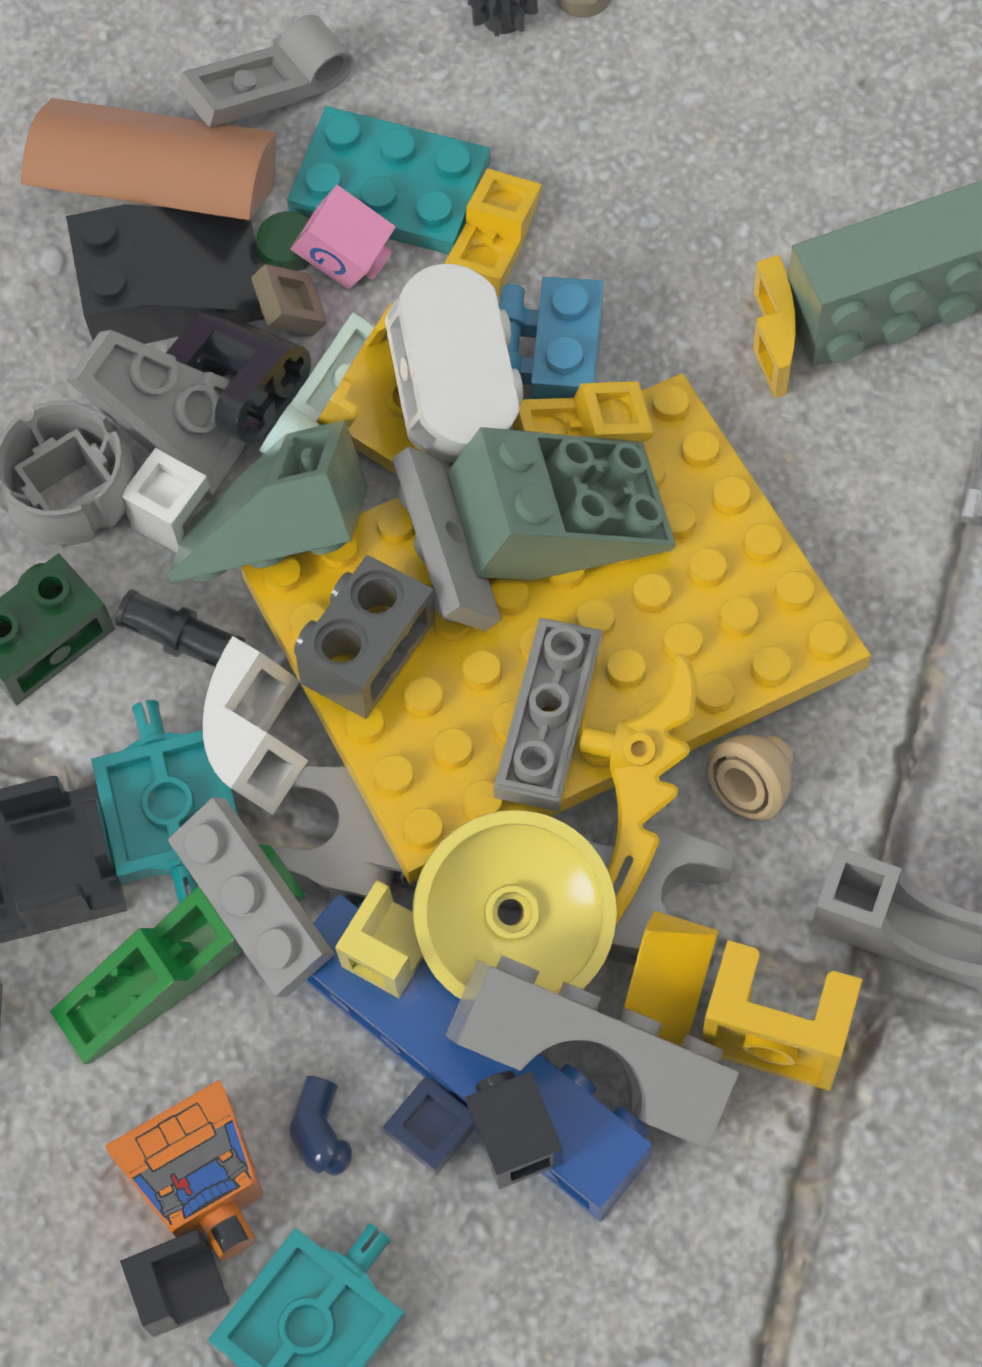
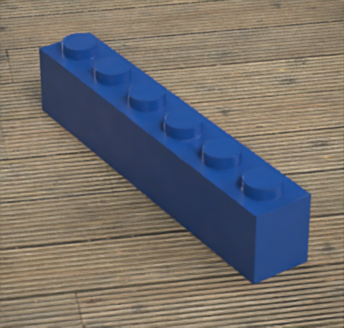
(599, 1146)

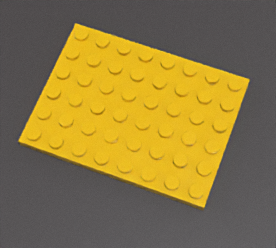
(725, 597)

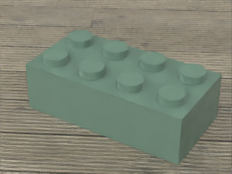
(888, 276)

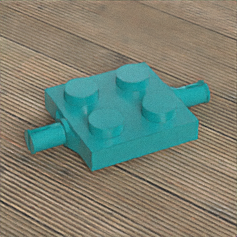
(151, 794)
(311, 1308)

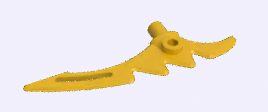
(639, 756)

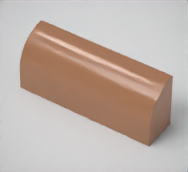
(149, 158)

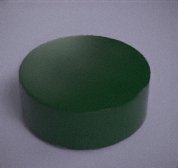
(276, 238)

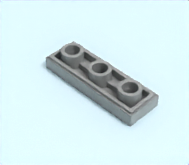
(442, 541)
(540, 741)

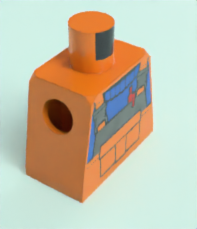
(194, 1169)

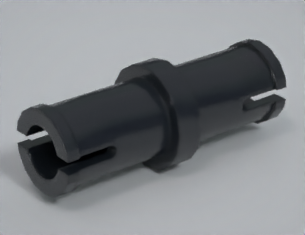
(174, 629)

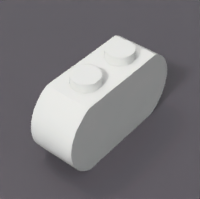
(451, 359)

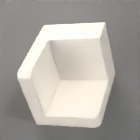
(163, 498)

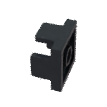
(54, 859)

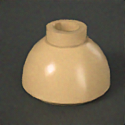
(751, 775)

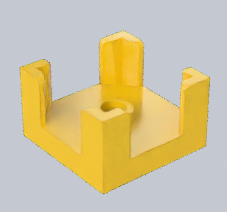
(371, 401)
(775, 1039)

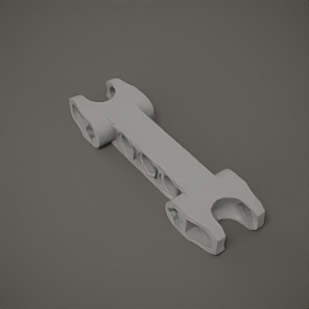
(360, 857)

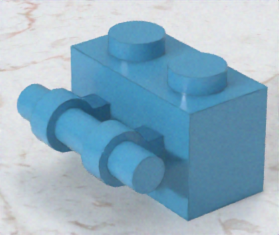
(565, 334)

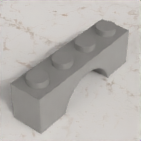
(891, 916)
(668, 1083)

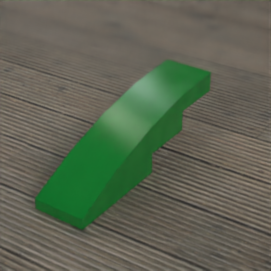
(152, 972)

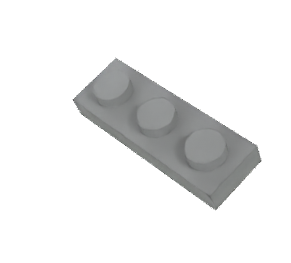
(250, 897)

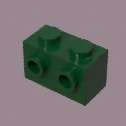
(47, 626)

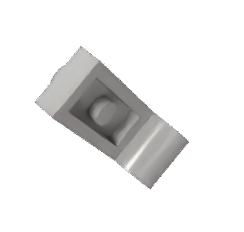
(301, 66)

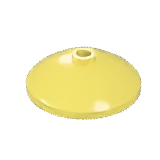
(540, 865)

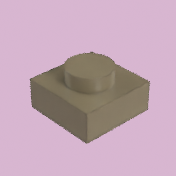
(288, 300)

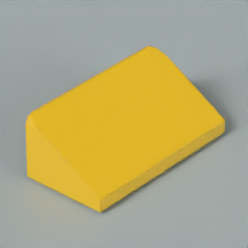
(671, 973)

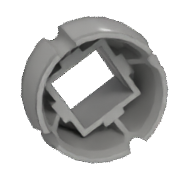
(48, 449)

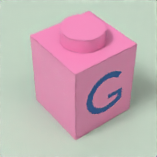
(345, 239)

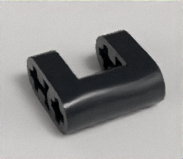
(264, 369)

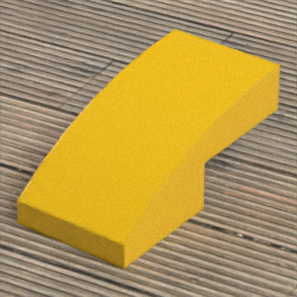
(496, 226)
(776, 328)
(596, 411)

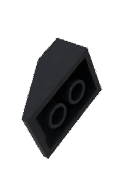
(161, 267)

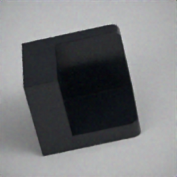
(175, 1283)

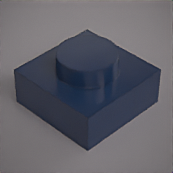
(430, 1125)

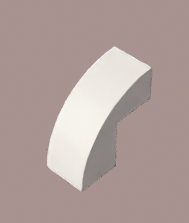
(238, 712)

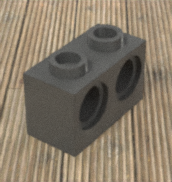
(377, 640)

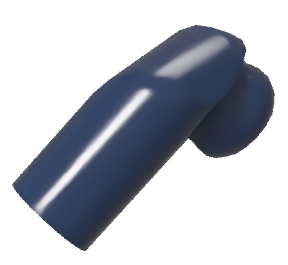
(313, 1133)

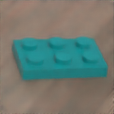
(397, 171)

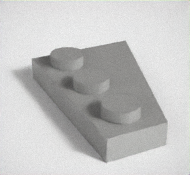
(158, 402)

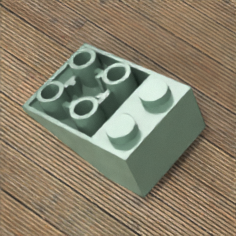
(286, 503)
(556, 503)

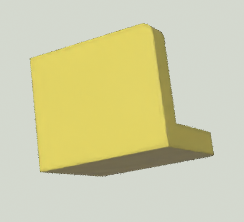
(381, 942)

